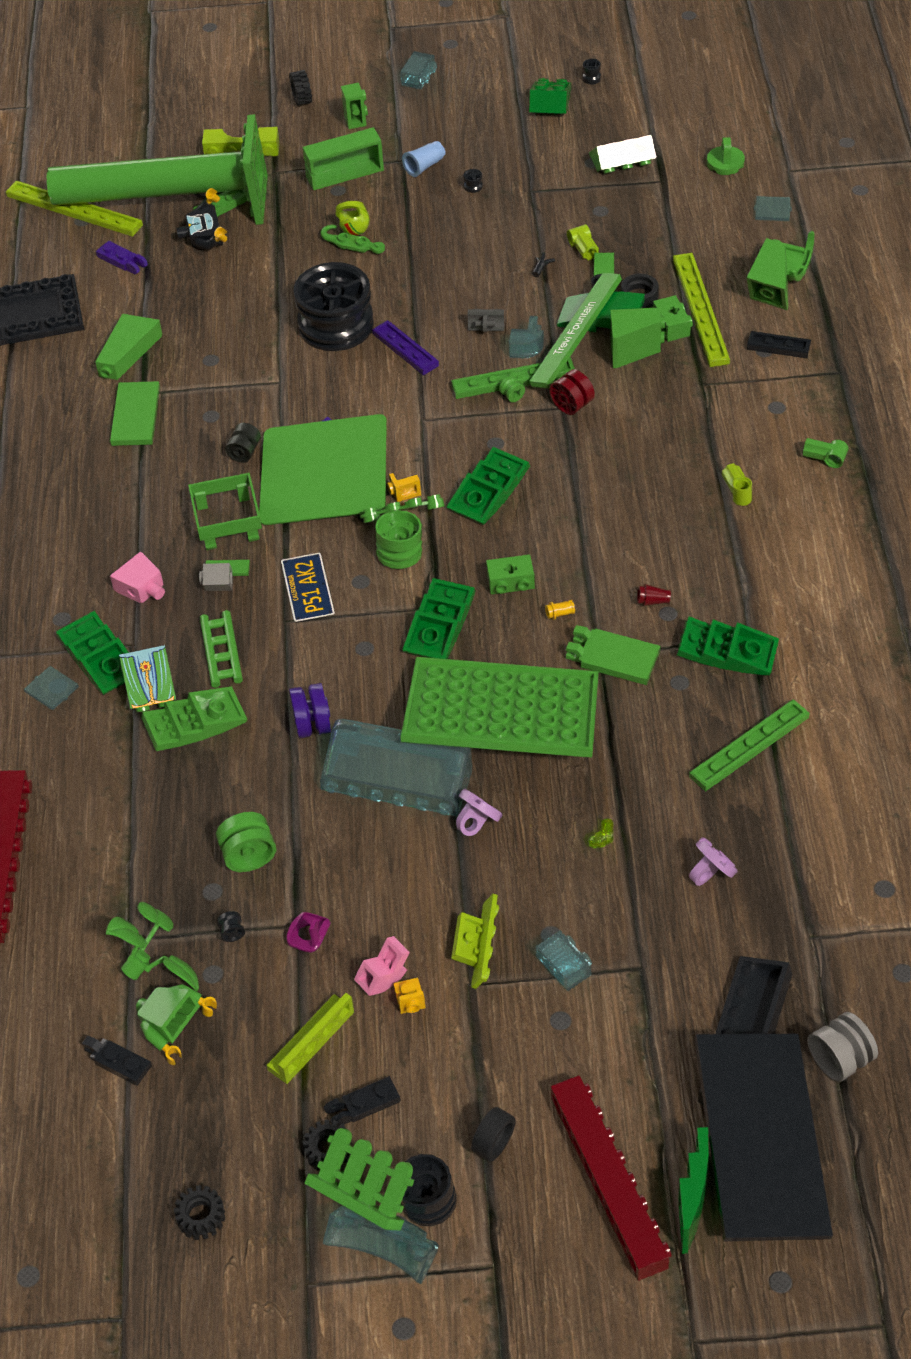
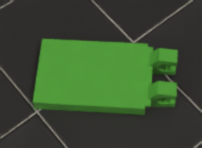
(613, 654)

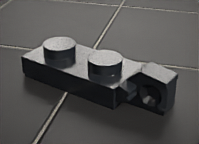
(117, 1059)

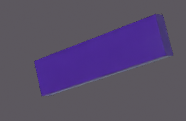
(405, 347)

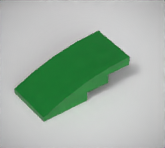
(617, 301)
(488, 486)
(439, 619)
(728, 647)
(95, 651)
(692, 1190)

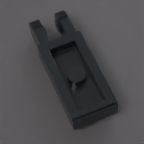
(364, 1102)

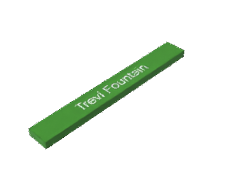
(575, 330)

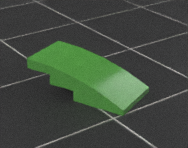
(194, 718)

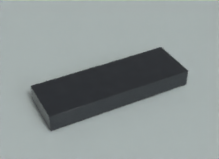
(779, 344)

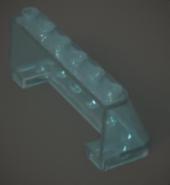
(377, 766)

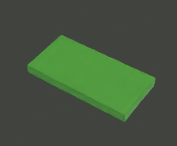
(135, 413)

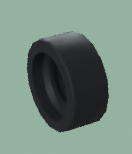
(642, 281)
(493, 1134)

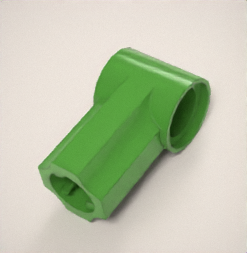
(832, 453)

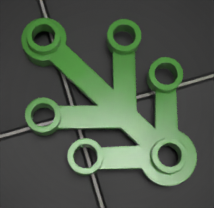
(433, 502)

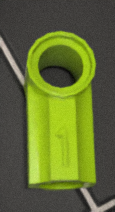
(581, 238)
(738, 484)

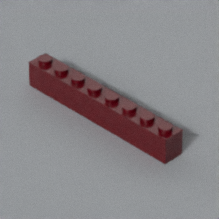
(13, 806)
(610, 1178)

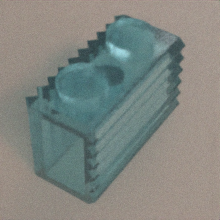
(418, 70)
(564, 960)

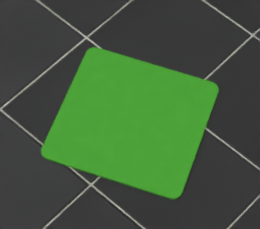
(323, 469)

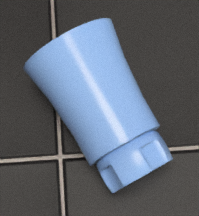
(422, 158)

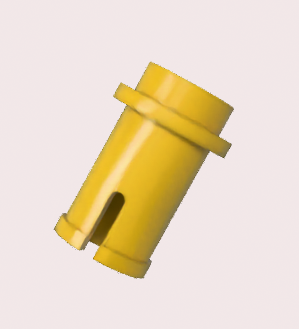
(559, 609)

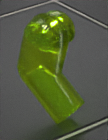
(604, 836)

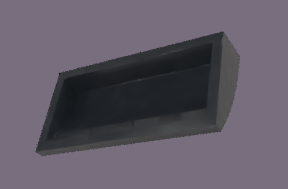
(755, 997)

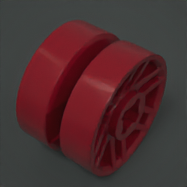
(572, 392)

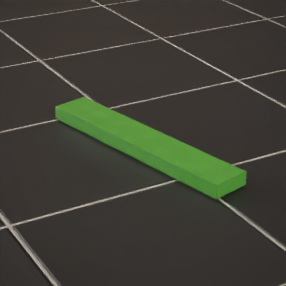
(491, 381)
(749, 745)

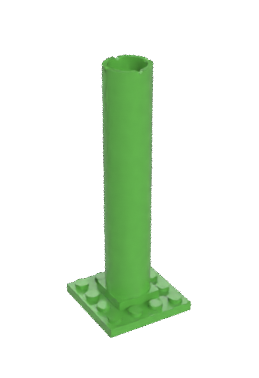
(168, 176)

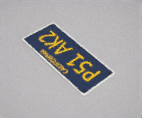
(307, 587)

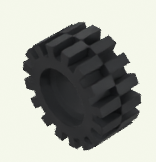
(300, 87)
(316, 1136)
(194, 1199)

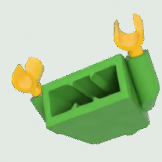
(168, 1013)

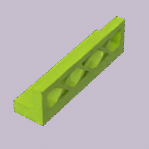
(311, 1037)

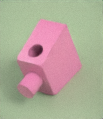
(138, 579)

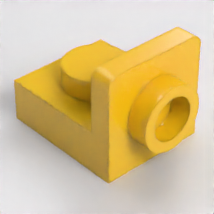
(404, 488)
(409, 996)

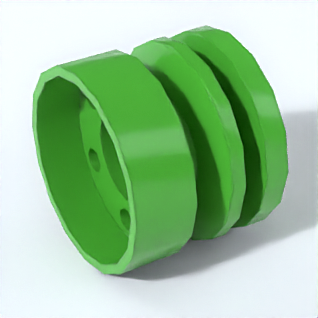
(398, 539)

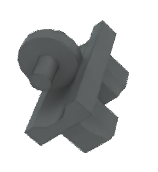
(486, 319)

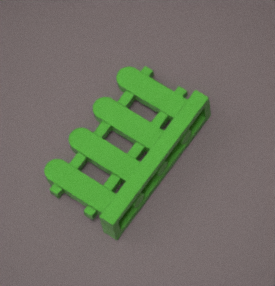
(365, 1202)

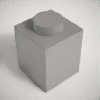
(217, 577)

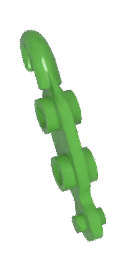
(351, 242)

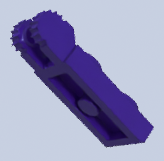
(121, 257)

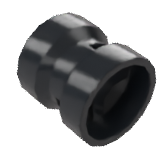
(591, 71)

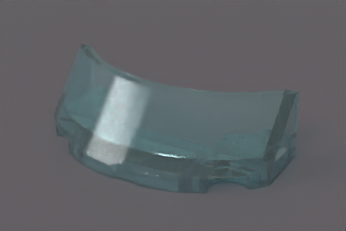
(404, 1248)

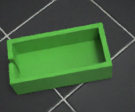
(343, 158)

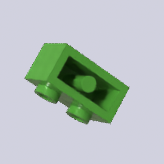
(353, 105)

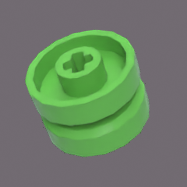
(246, 841)

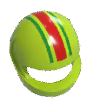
(354, 221)

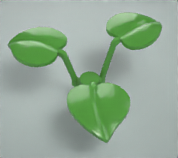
(139, 960)

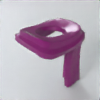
(318, 929)

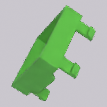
(210, 532)

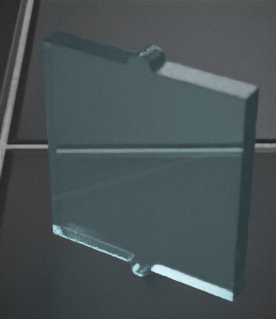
(772, 208)
(51, 688)

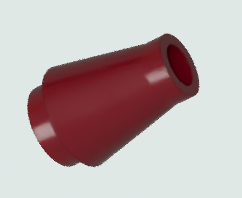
(652, 595)

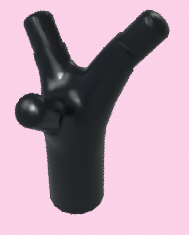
(541, 263)

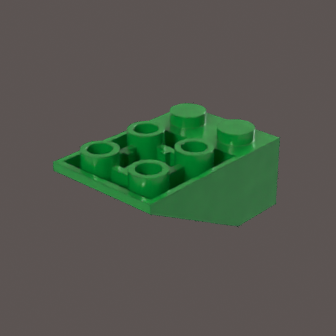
(550, 96)

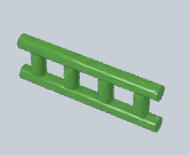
(210, 642)

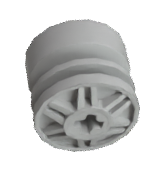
(842, 1046)

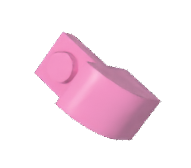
(381, 972)

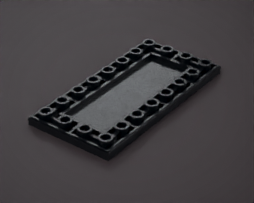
(39, 309)
(762, 1138)

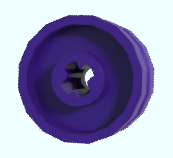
(310, 710)

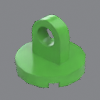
(725, 159)

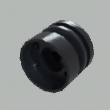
(432, 1194)

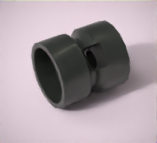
(243, 442)

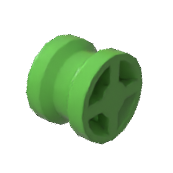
(512, 389)

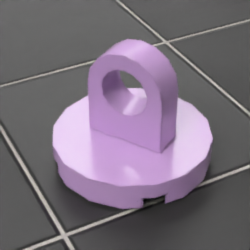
(475, 809)
(710, 863)

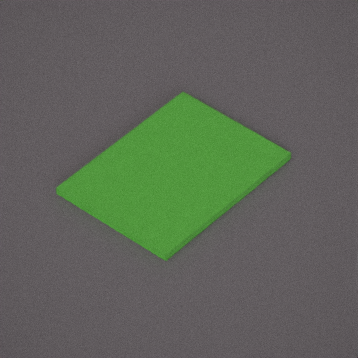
(501, 707)

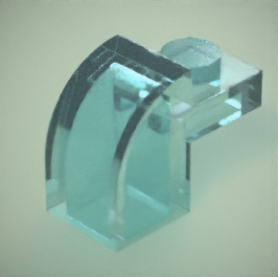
(528, 342)

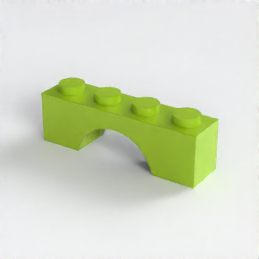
(219, 142)

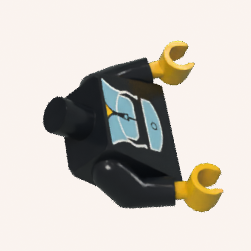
(203, 224)

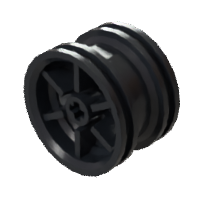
(333, 306)

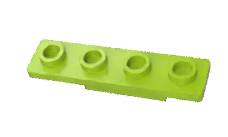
(474, 938)

